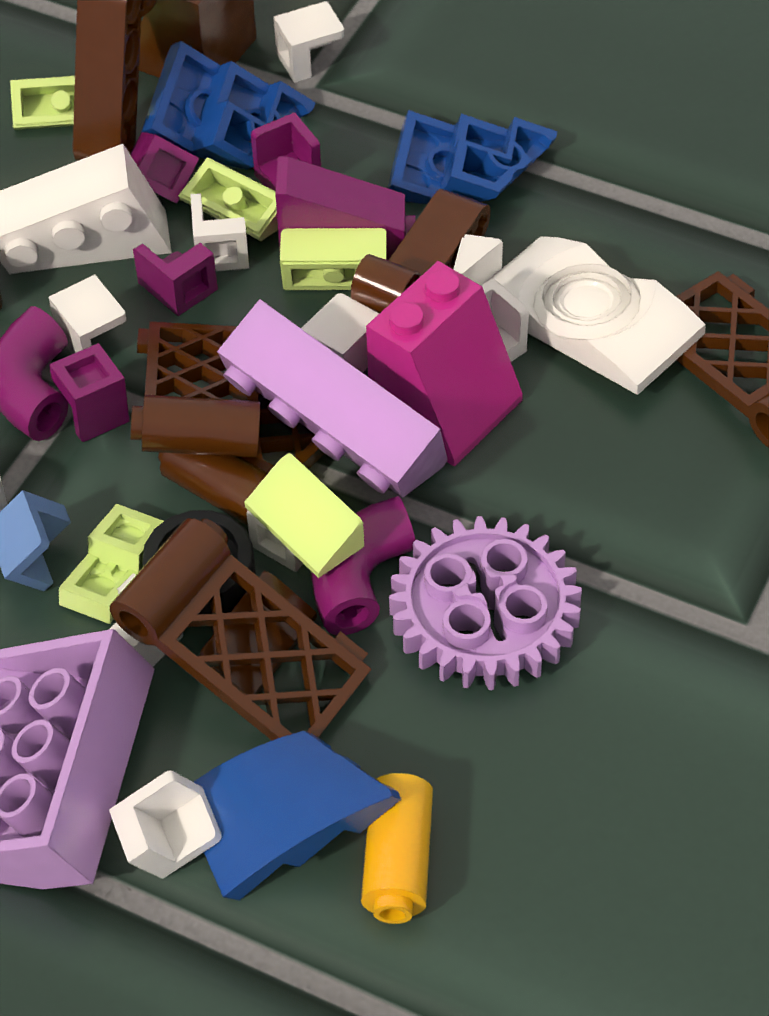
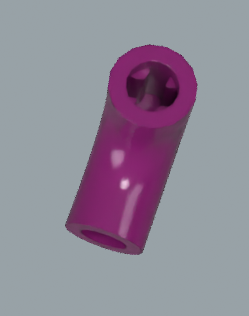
(24, 353)
(345, 592)

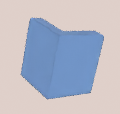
(25, 533)

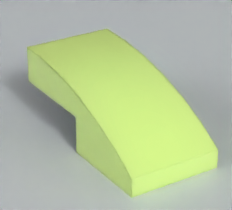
(112, 557)

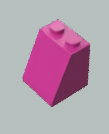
(445, 358)

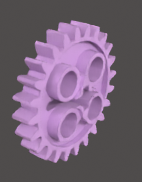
(533, 587)

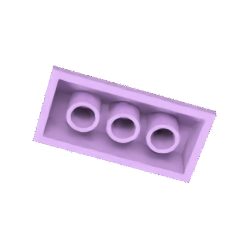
(333, 401)

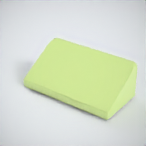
(42, 102)
(233, 195)
(326, 256)
(306, 516)

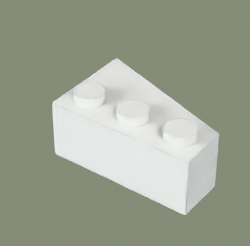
(81, 215)

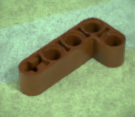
(107, 74)
(431, 239)

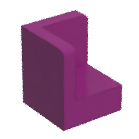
(282, 139)
(163, 165)
(179, 278)
(93, 391)

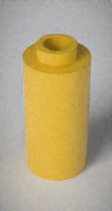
(399, 852)

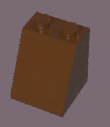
(212, 27)

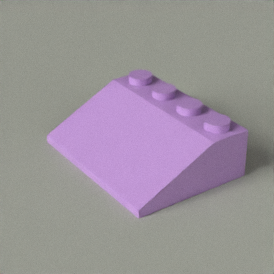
(64, 752)

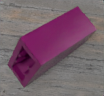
(327, 199)

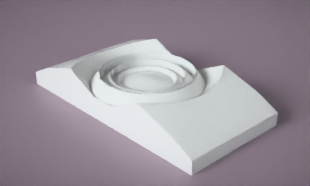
(598, 315)

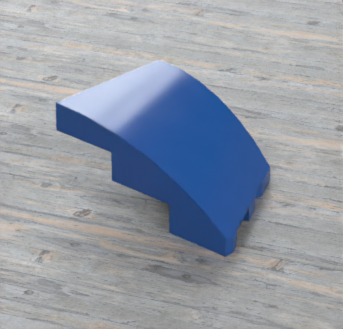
(216, 106)
(463, 158)
(284, 807)

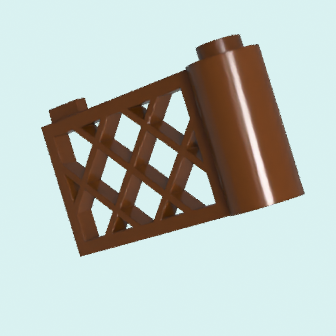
(720, 374)
(199, 419)
(232, 479)
(178, 586)

